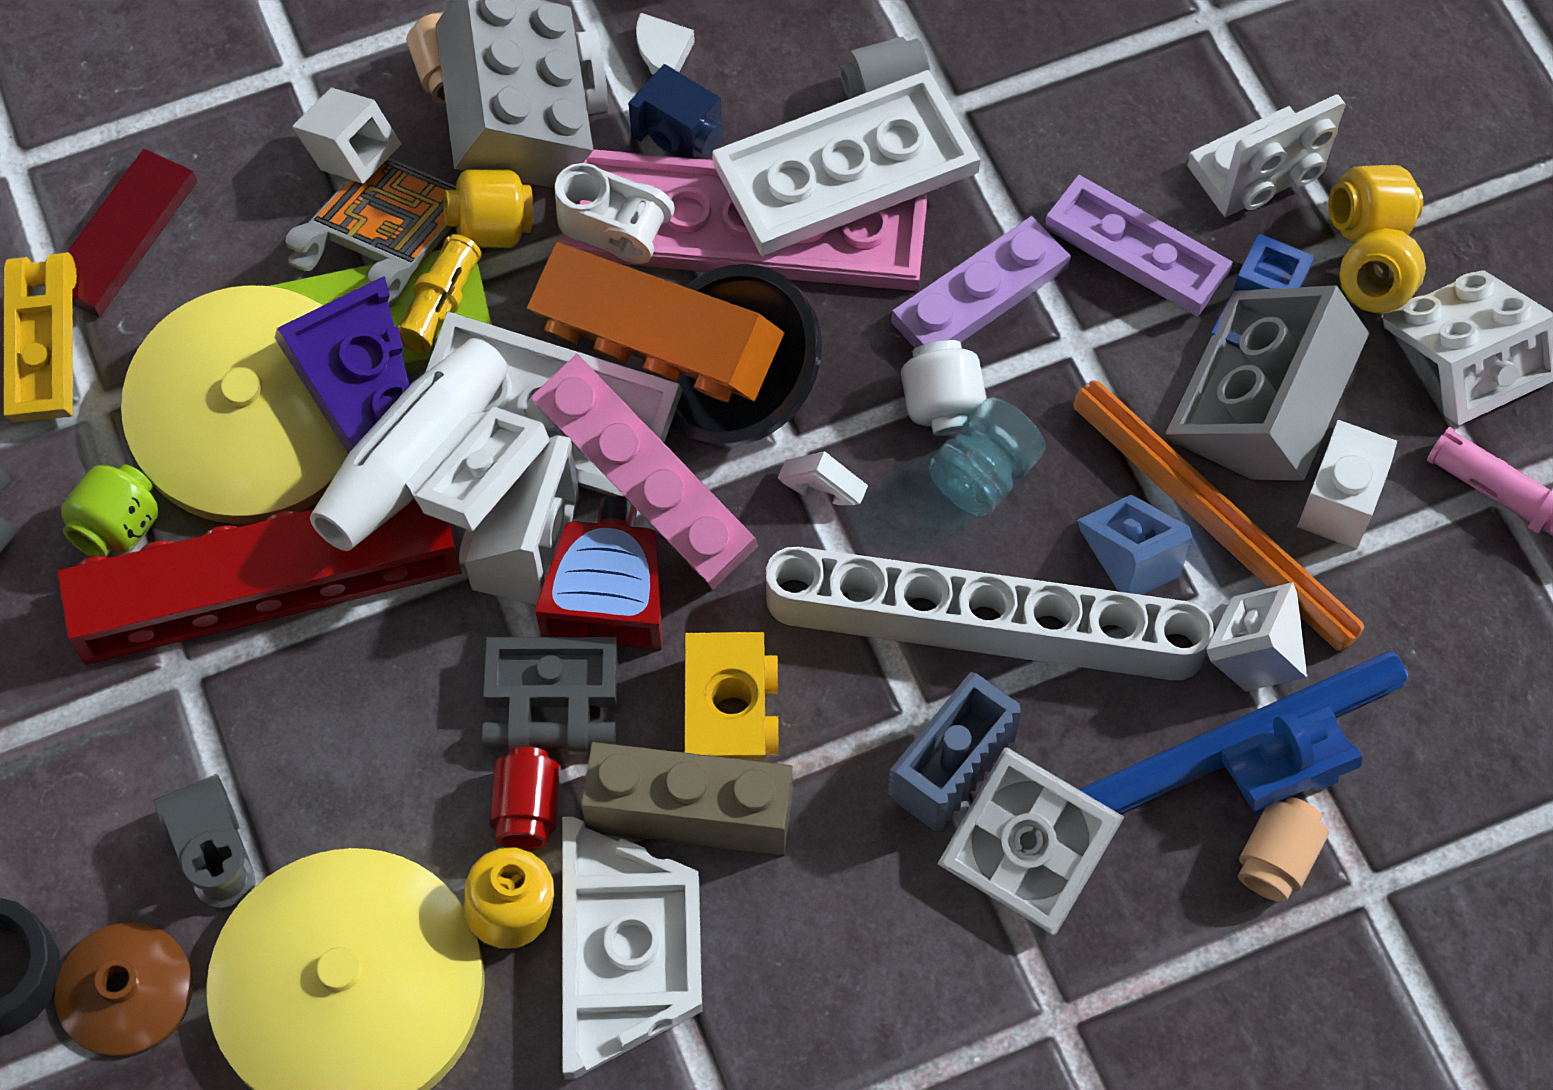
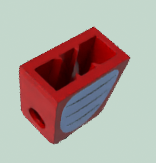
(604, 580)

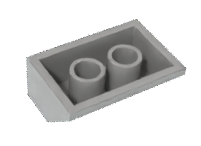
(1274, 397)

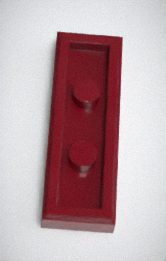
(126, 228)

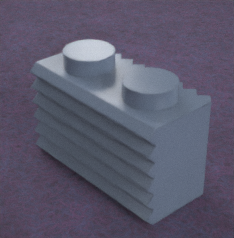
(954, 751)

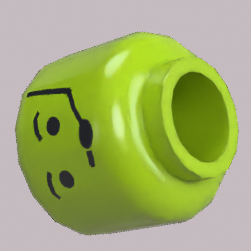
(109, 511)

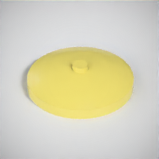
(223, 411)
(346, 977)

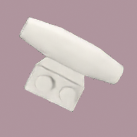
(433, 450)

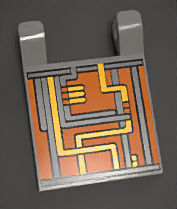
(387, 218)

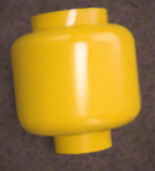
(1373, 200)
(489, 207)
(1378, 289)
(508, 898)

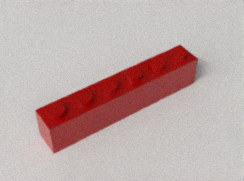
(242, 579)

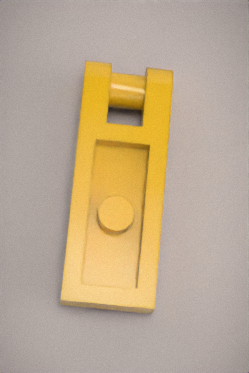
(38, 338)

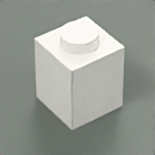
(347, 135)

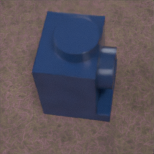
(677, 114)

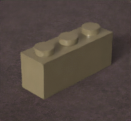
(688, 798)

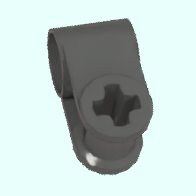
(206, 836)

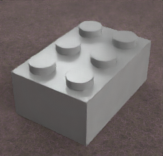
(513, 87)

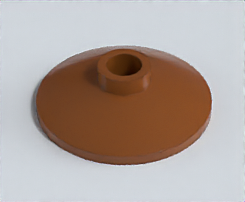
(139, 1014)

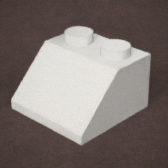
(520, 534)

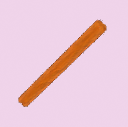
(1216, 513)

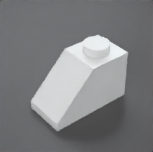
(1348, 484)

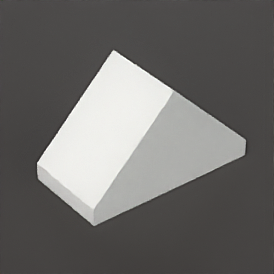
(1260, 639)

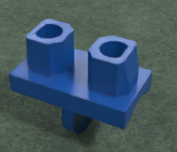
(1291, 758)

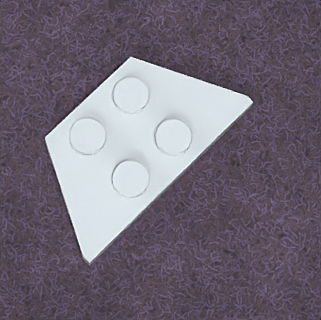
(625, 947)

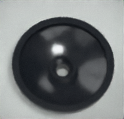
(790, 372)

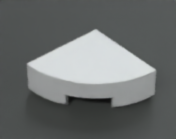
(663, 42)
(592, 71)
(823, 474)

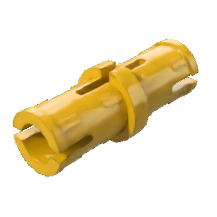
(438, 293)

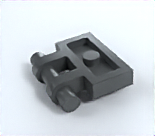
(550, 674)

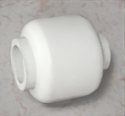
(942, 386)

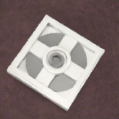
(1030, 840)

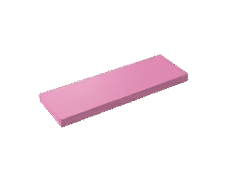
(710, 234)

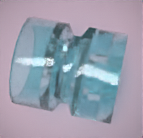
(984, 460)

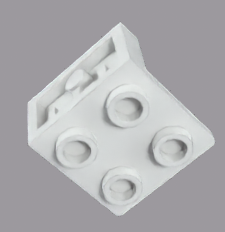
(1267, 156)
(1484, 339)

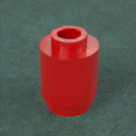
(525, 798)

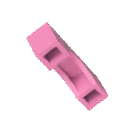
(645, 471)

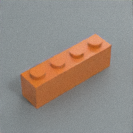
(655, 321)

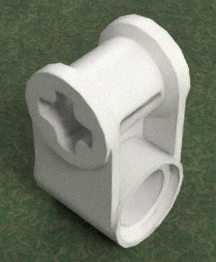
(615, 211)

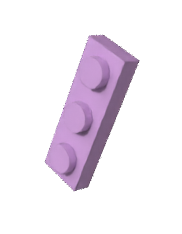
(1138, 245)
(982, 286)

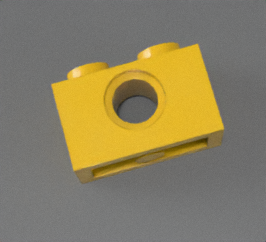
(724, 668)

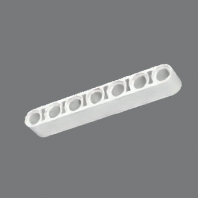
(1014, 598)

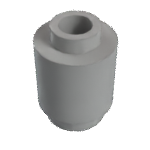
(882, 65)

